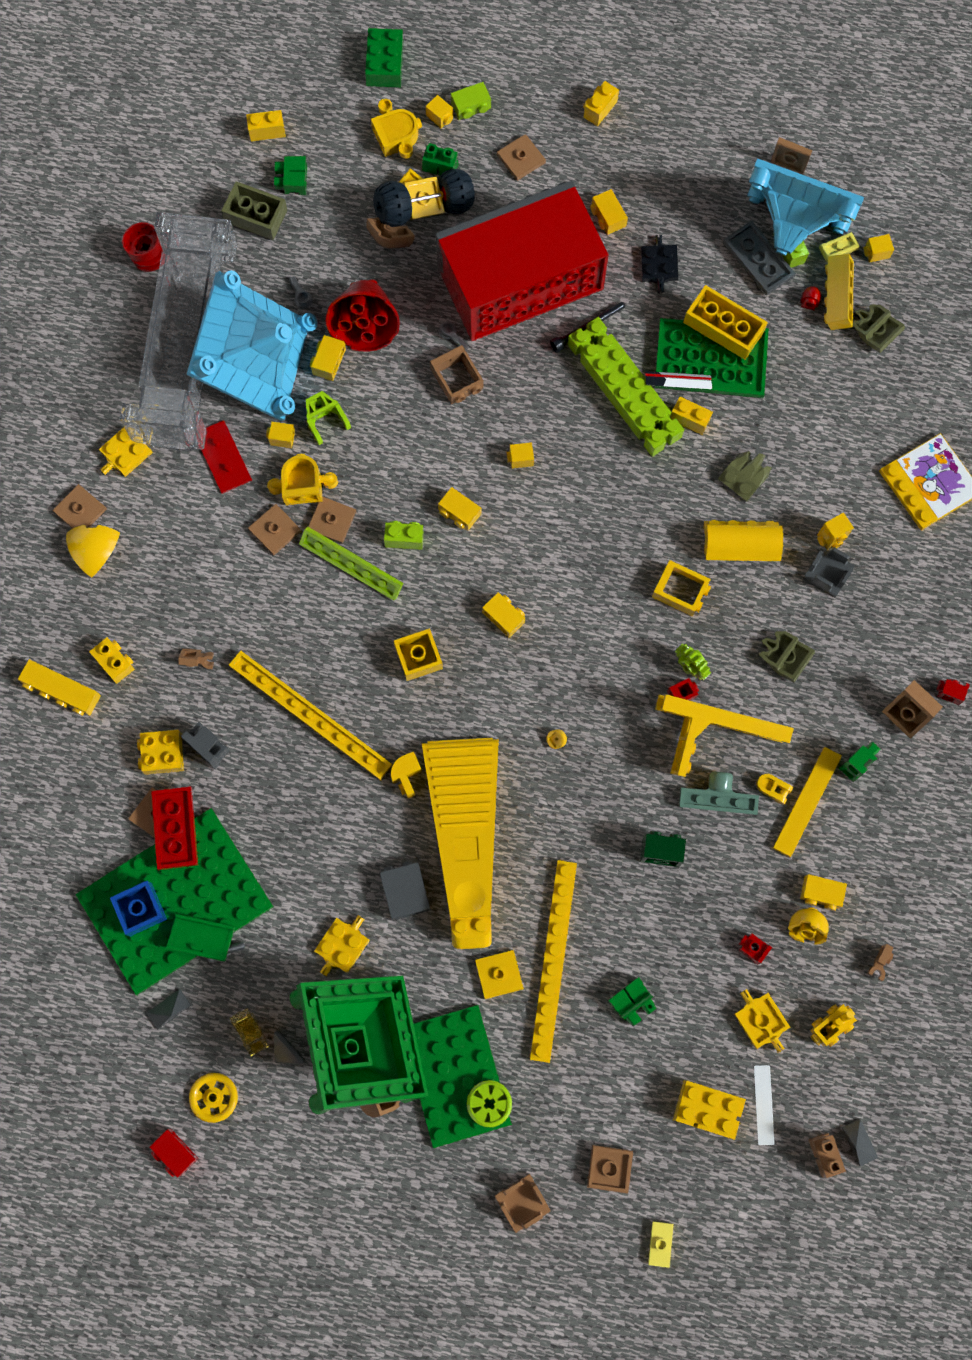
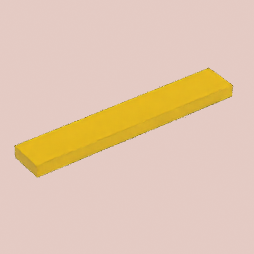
(807, 802)

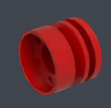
(143, 246)

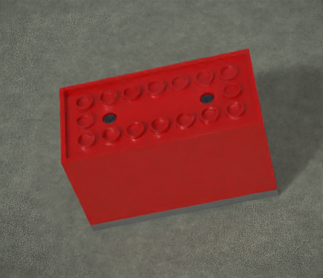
(521, 260)

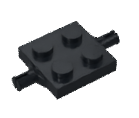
(659, 263)

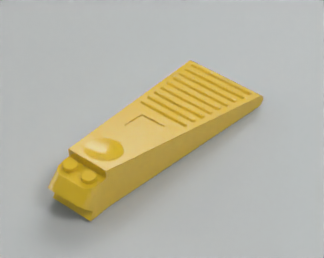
(464, 809)

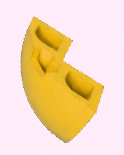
(91, 546)

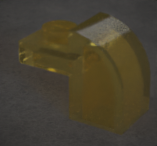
(249, 1031)

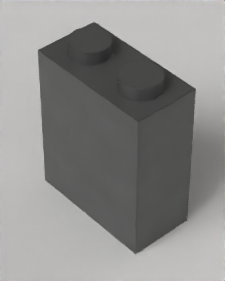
(404, 890)

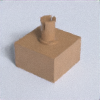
(912, 709)

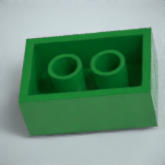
(384, 57)

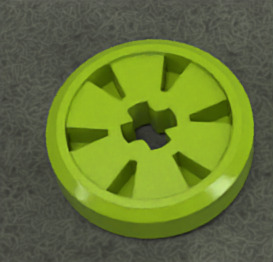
(490, 1090)

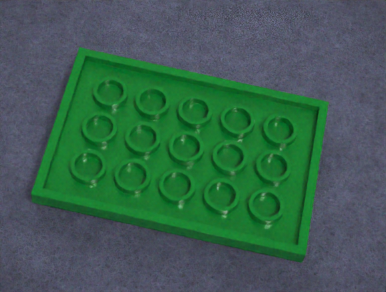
(690, 352)
(454, 1060)

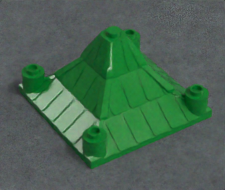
(360, 1042)

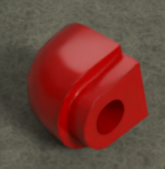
(810, 298)

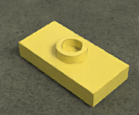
(840, 245)
(660, 1244)

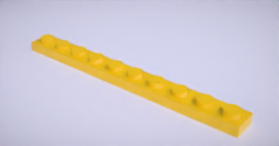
(310, 715)
(553, 962)

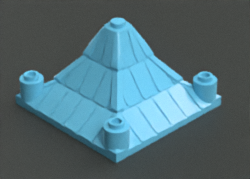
(800, 204)
(249, 346)

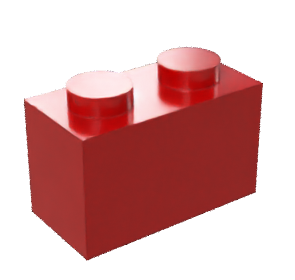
(173, 1153)

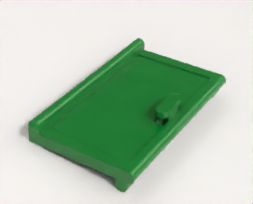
(195, 934)

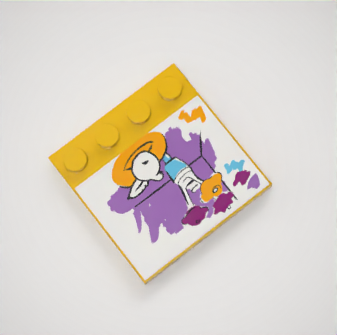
(929, 481)

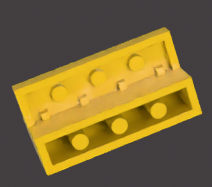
(743, 540)

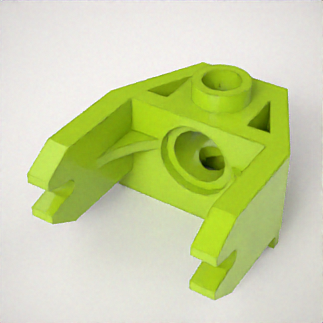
(327, 406)

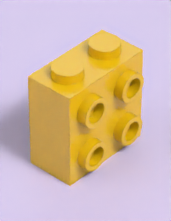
(160, 752)

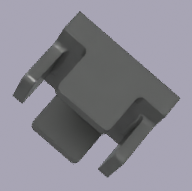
(829, 571)
(205, 744)

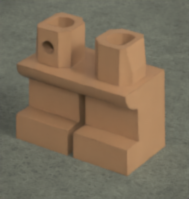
(828, 1155)

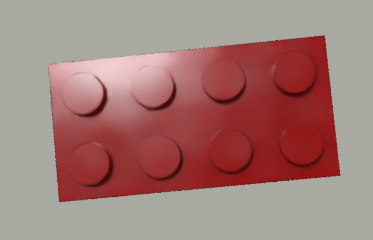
(174, 828)

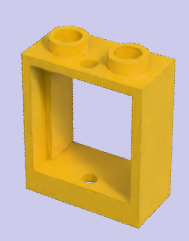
(675, 602)

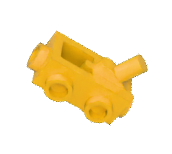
(838, 1021)

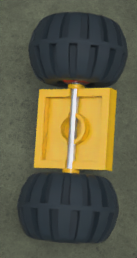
(424, 198)

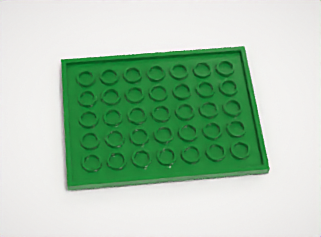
(214, 890)

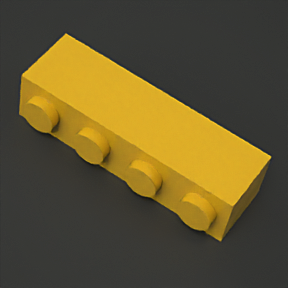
(839, 292)
(58, 687)

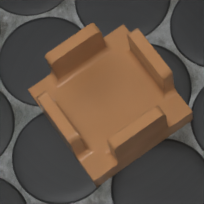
(522, 1203)

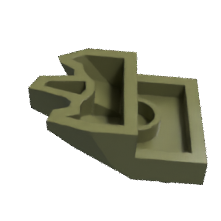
(877, 327)
(745, 475)
(786, 655)

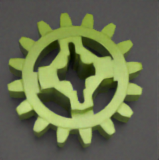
(692, 662)

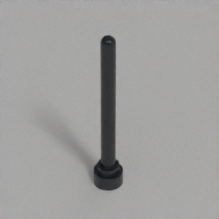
(558, 343)

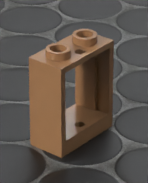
(449, 359)

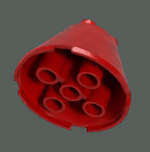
(363, 317)

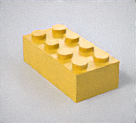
(725, 322)

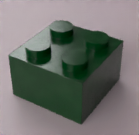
(663, 849)

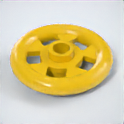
(225, 1109)

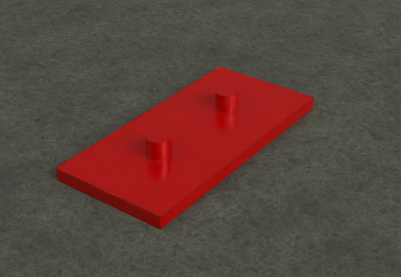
(224, 458)

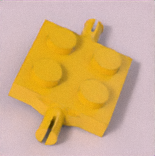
(123, 453)
(342, 945)
(762, 1020)

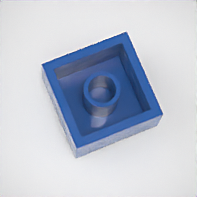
(138, 908)

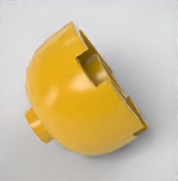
(809, 925)

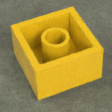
(418, 654)

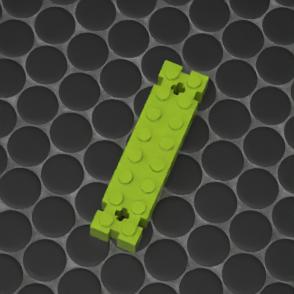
(625, 386)

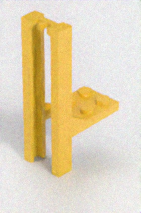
(699, 716)

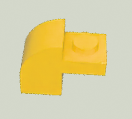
(402, 769)

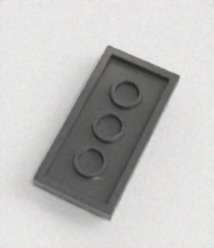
(759, 258)

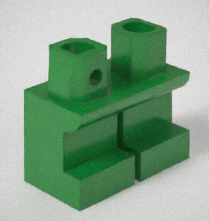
(439, 159)
(294, 173)
(857, 763)
(640, 997)

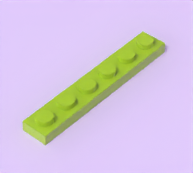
(351, 563)

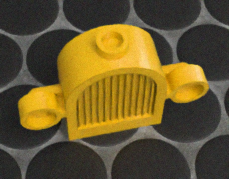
(395, 129)
(301, 481)

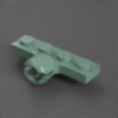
(719, 796)

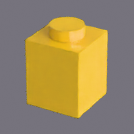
(439, 111)
(879, 248)
(281, 434)
(520, 455)

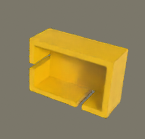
(709, 1109)

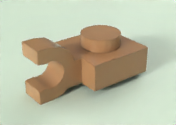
(193, 657)
(883, 957)

